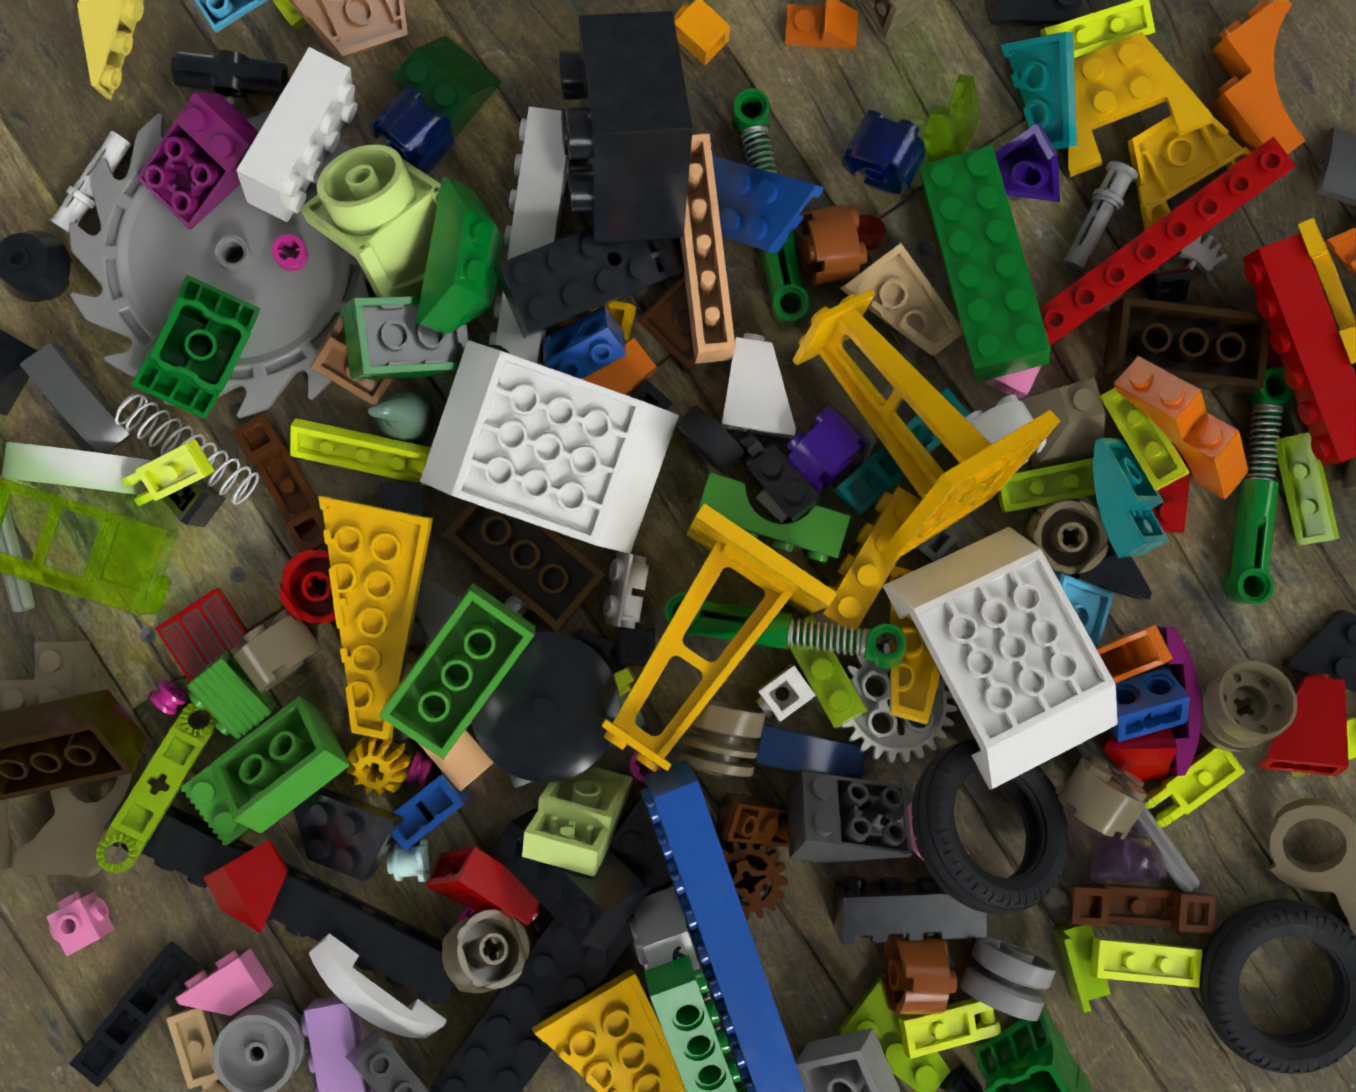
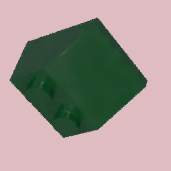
(447, 81)

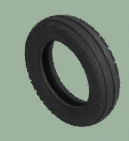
(948, 860)
(1219, 986)

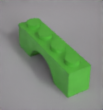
(818, 532)

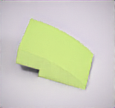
(577, 820)

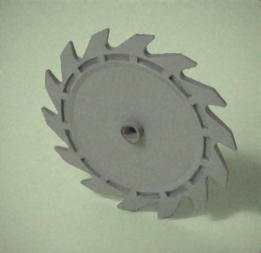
(149, 252)

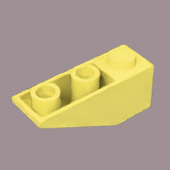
(108, 39)

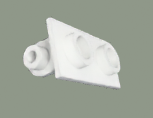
(620, 606)

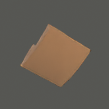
(334, 364)

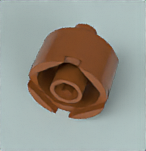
(830, 244)
(917, 975)

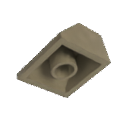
(1080, 423)

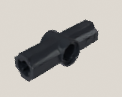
(229, 73)

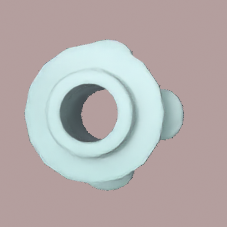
(410, 862)

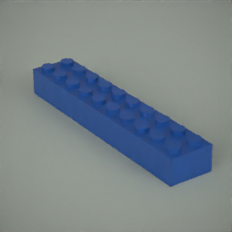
(720, 930)

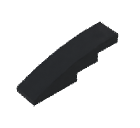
(134, 1014)

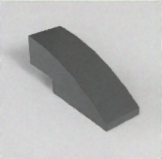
(75, 398)

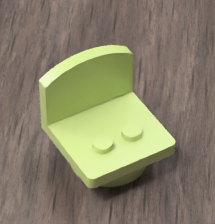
(378, 214)

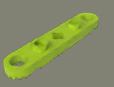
(145, 810)

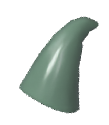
(403, 417)

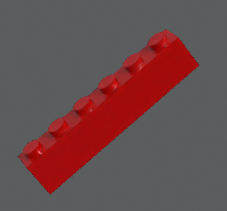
(1307, 344)

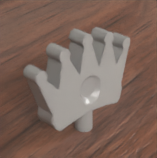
(1200, 255)

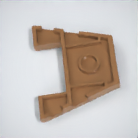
(354, 25)

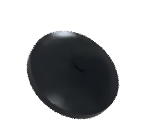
(549, 710)

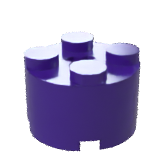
(826, 449)

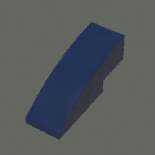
(809, 752)

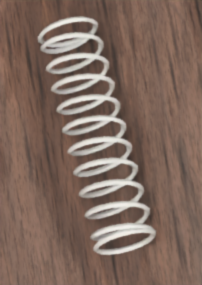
(234, 499)

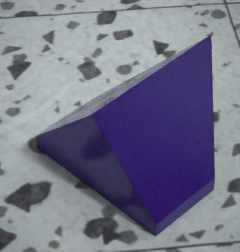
(1030, 166)

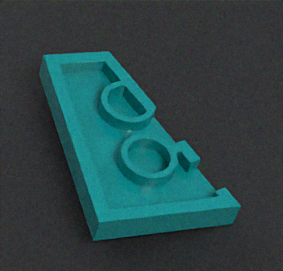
(1047, 84)

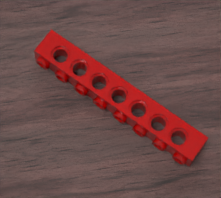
(1165, 239)

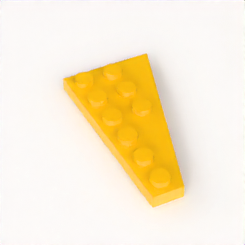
(375, 591)
(614, 1040)

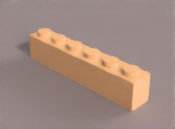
(705, 261)

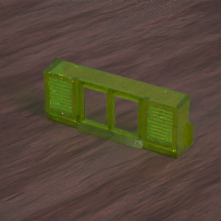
(124, 563)

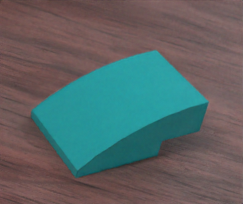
(1126, 499)

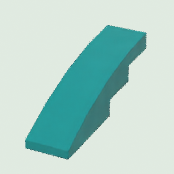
(881, 471)

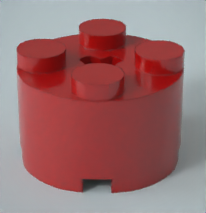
(300, 587)

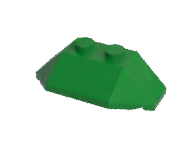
(460, 261)

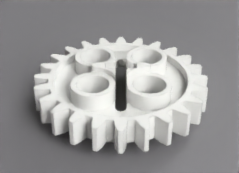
(891, 741)

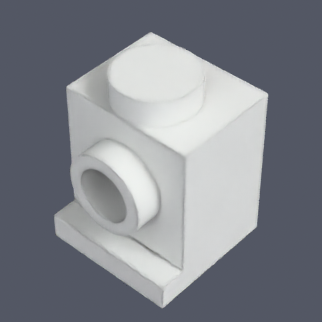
(798, 694)

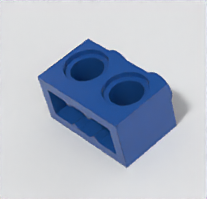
(585, 344)
(1149, 704)
(428, 810)

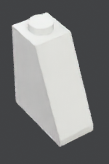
(756, 391)

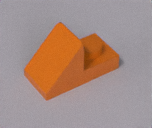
(821, 26)

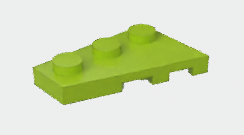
(920, 1073)

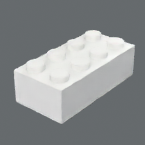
(298, 135)

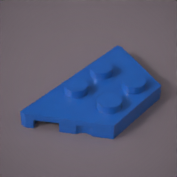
(759, 204)

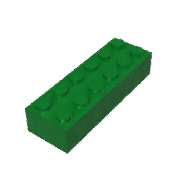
(984, 264)

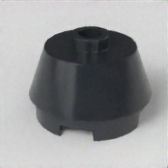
(34, 266)

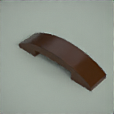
(284, 481)
(1142, 906)

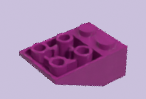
(199, 158)

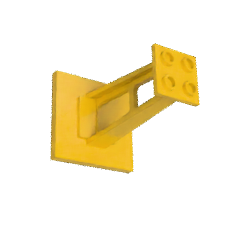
(944, 495)
(758, 563)

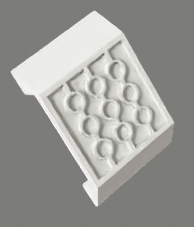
(548, 448)
(1009, 652)

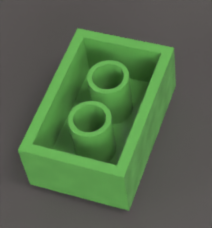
(279, 765)

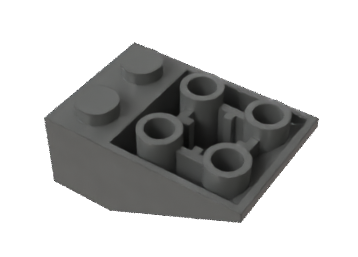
(846, 819)

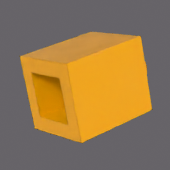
(701, 30)

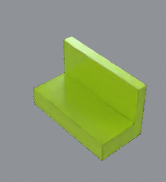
(1075, 952)

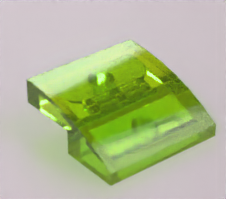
(953, 126)

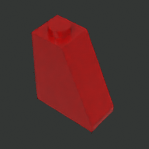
(1318, 733)
(482, 884)

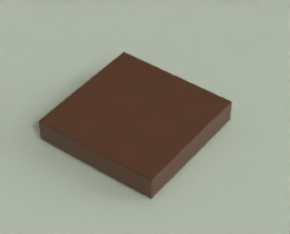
(670, 324)

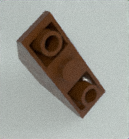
(752, 821)

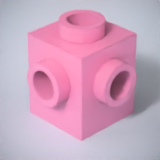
(79, 921)

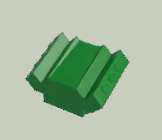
(196, 347)
(1029, 1059)

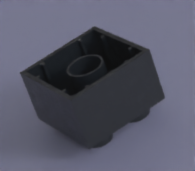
(628, 126)

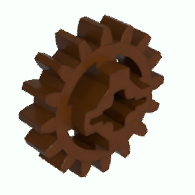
(761, 874)

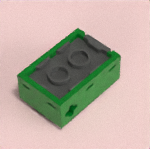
(390, 344)

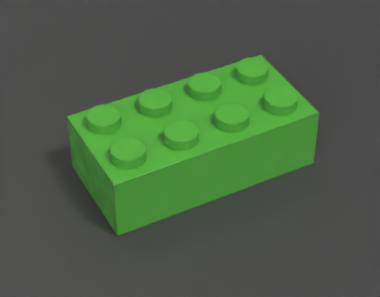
(458, 671)

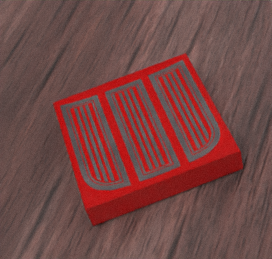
(202, 632)

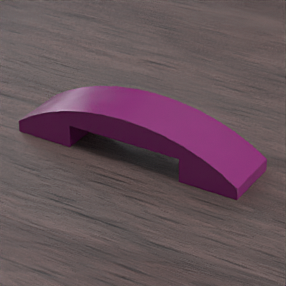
(1184, 671)

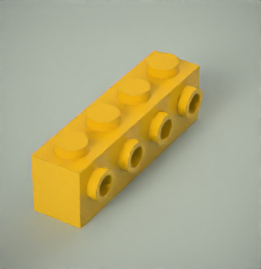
(868, 568)

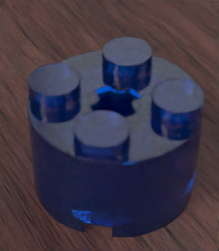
(414, 130)
(885, 152)

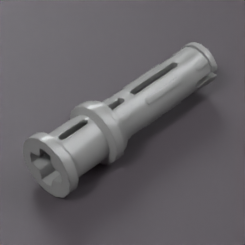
(1105, 202)

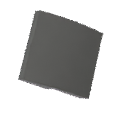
(1339, 167)

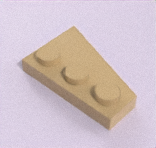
(906, 300)

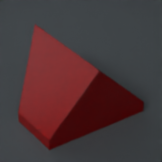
(1144, 756)
(249, 885)

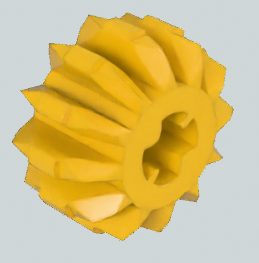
(379, 764)

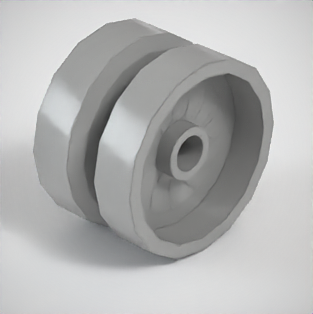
(1007, 978)
(260, 1047)

